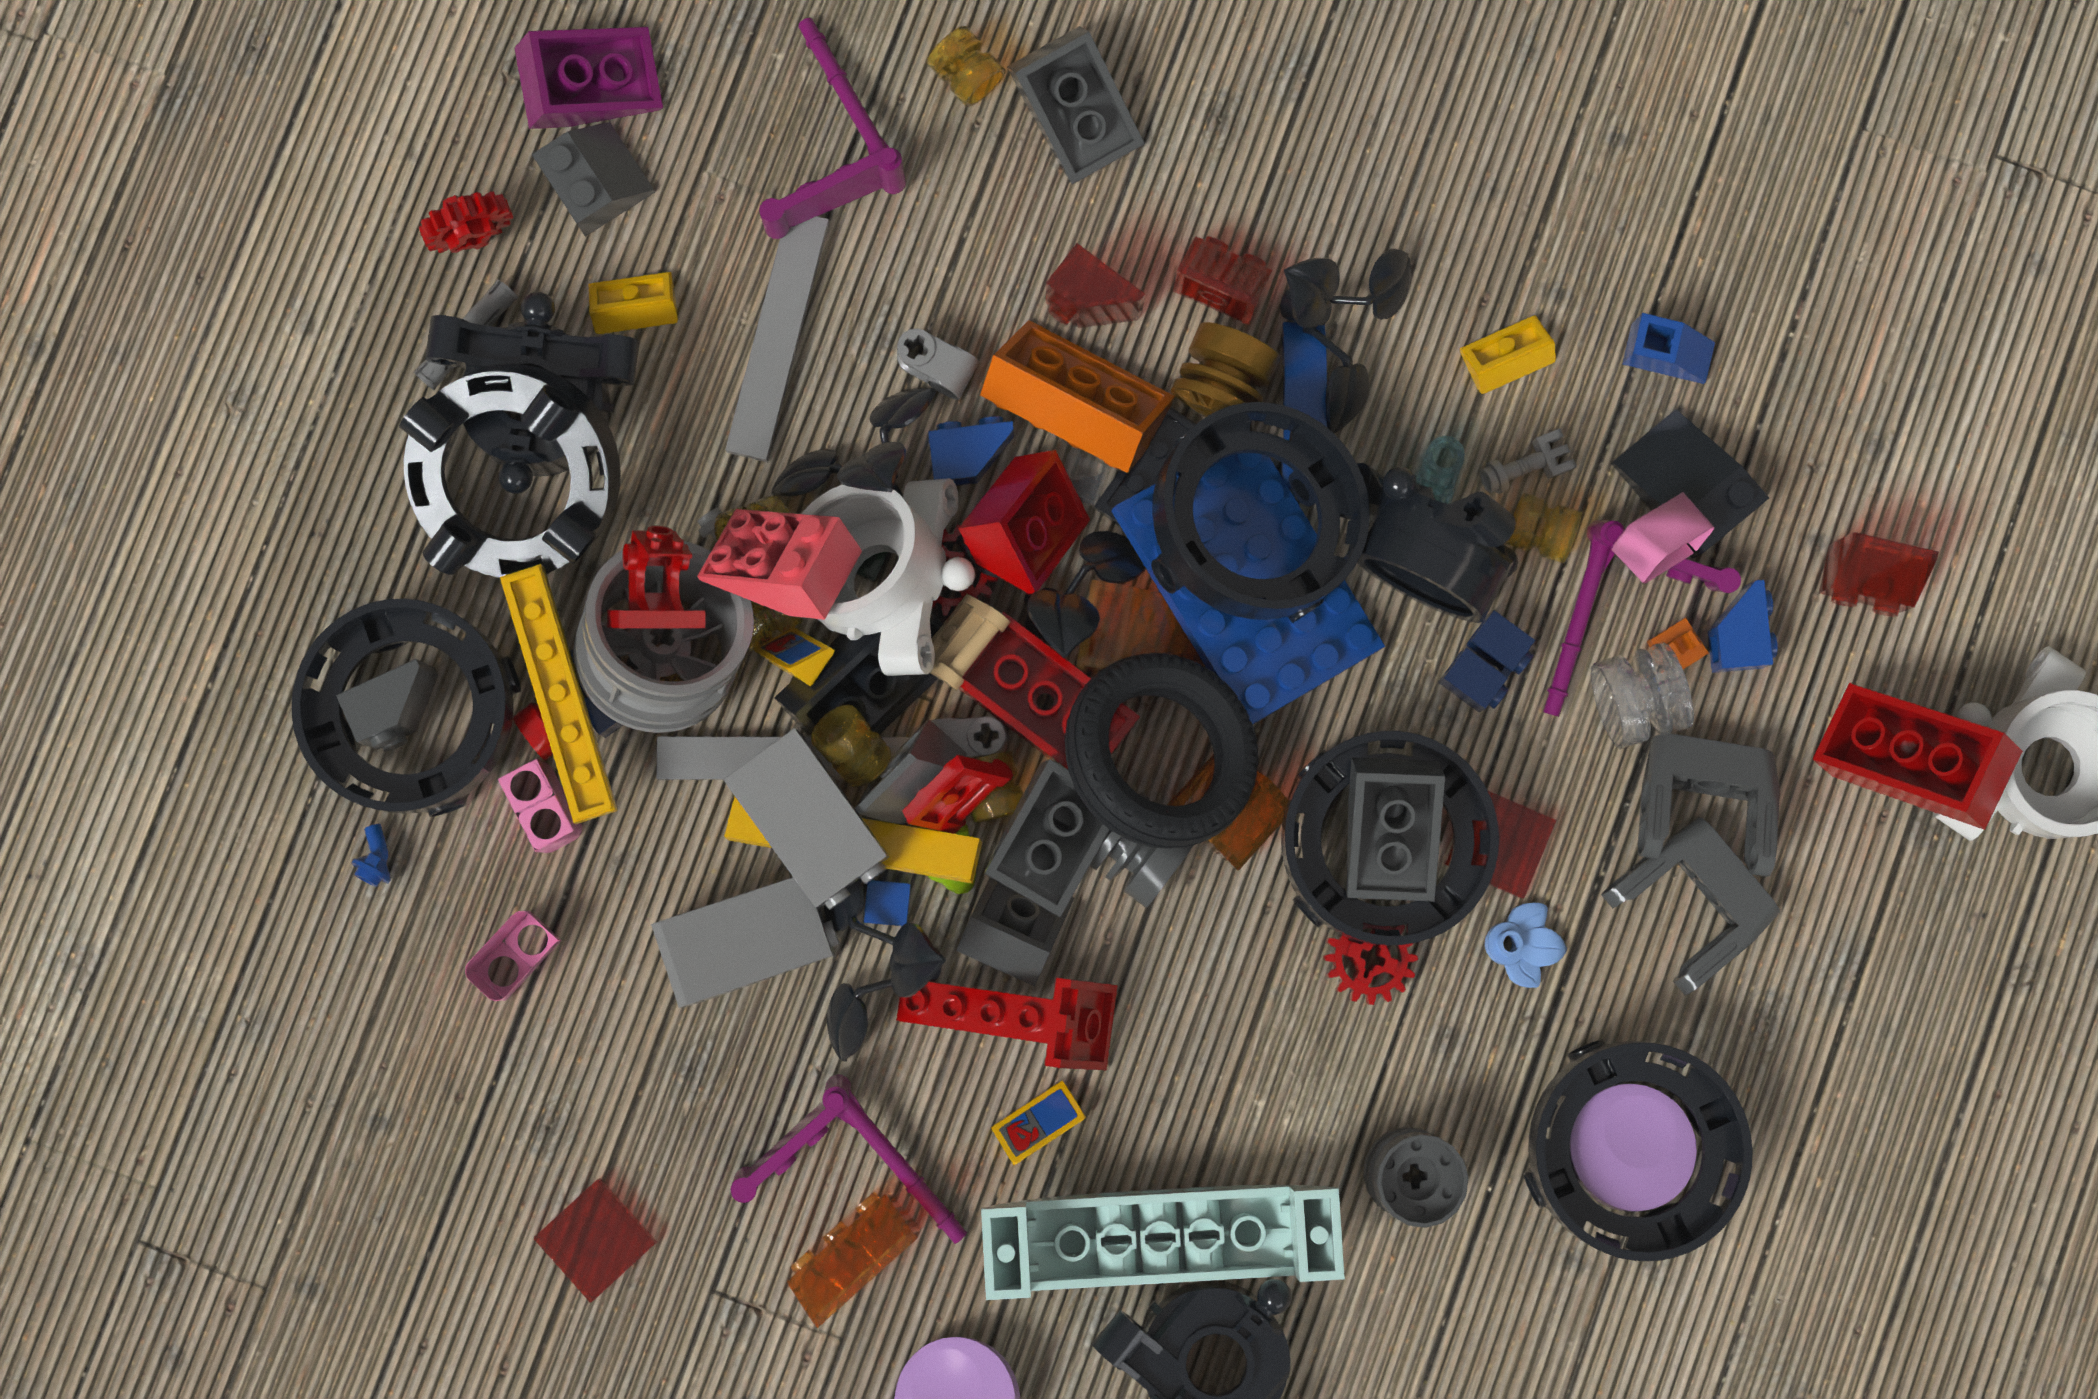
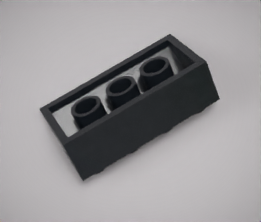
(855, 680)

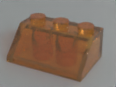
(852, 1256)

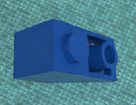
(1668, 348)
(968, 451)
(1742, 632)

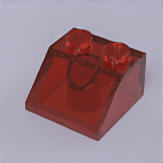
(1222, 278)
(1091, 292)
(1876, 573)

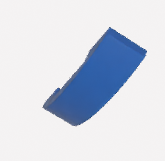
(1303, 377)

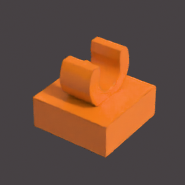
(1683, 642)

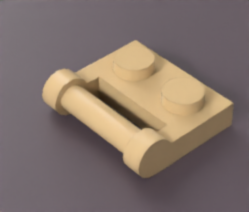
(964, 638)

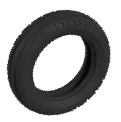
(1113, 799)

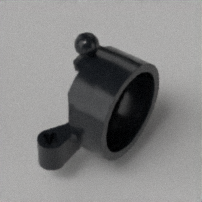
(583, 361)
(1434, 549)
(1160, 1350)

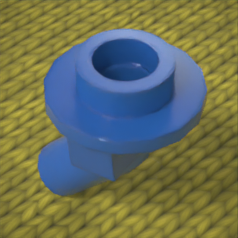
(373, 867)

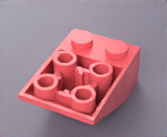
(783, 560)

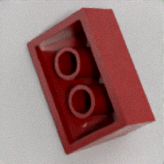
(1026, 521)

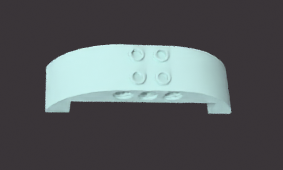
(1162, 1238)

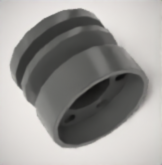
(1148, 865)
(1432, 1194)

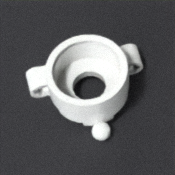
(903, 601)
(2054, 710)

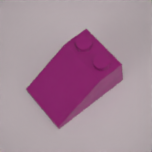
(586, 75)

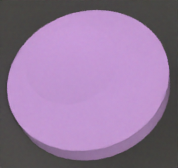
(1632, 1148)
(957, 1371)

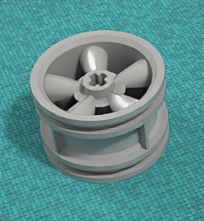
(639, 696)

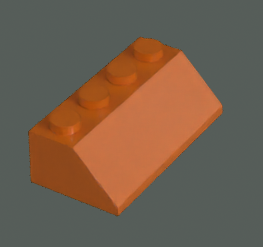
(1076, 395)

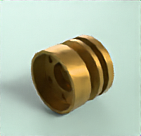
(1228, 369)

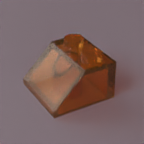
(1253, 825)

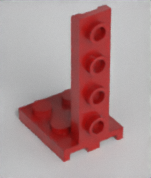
(1071, 1024)

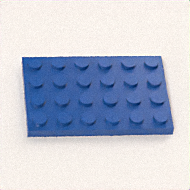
(1260, 533)

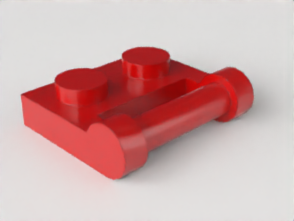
(955, 793)

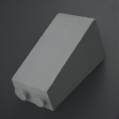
(807, 820)
(742, 941)

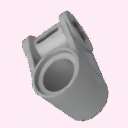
(942, 366)
(966, 733)

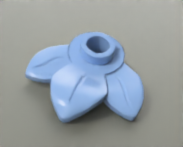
(1531, 944)

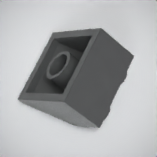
(593, 175)
(389, 705)
(908, 772)
(1011, 932)

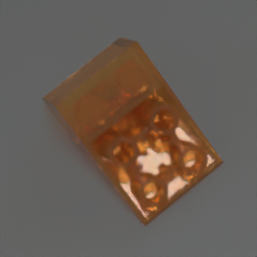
(1129, 625)

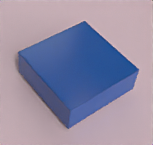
(887, 903)

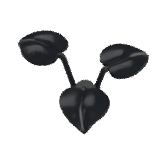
(1309, 305)
(871, 470)
(1068, 617)
(911, 965)

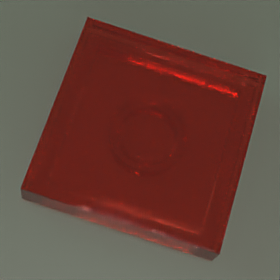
(1521, 845)
(595, 1240)

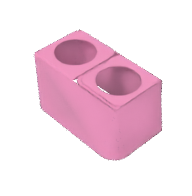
(1661, 538)
(549, 783)
(478, 966)

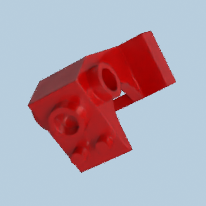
(655, 610)

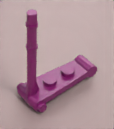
(852, 181)
(1602, 537)
(841, 1102)

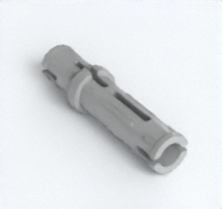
(485, 313)

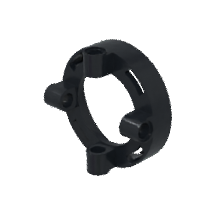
(551, 411)
(1321, 476)
(328, 739)
(1455, 894)
(1713, 1114)

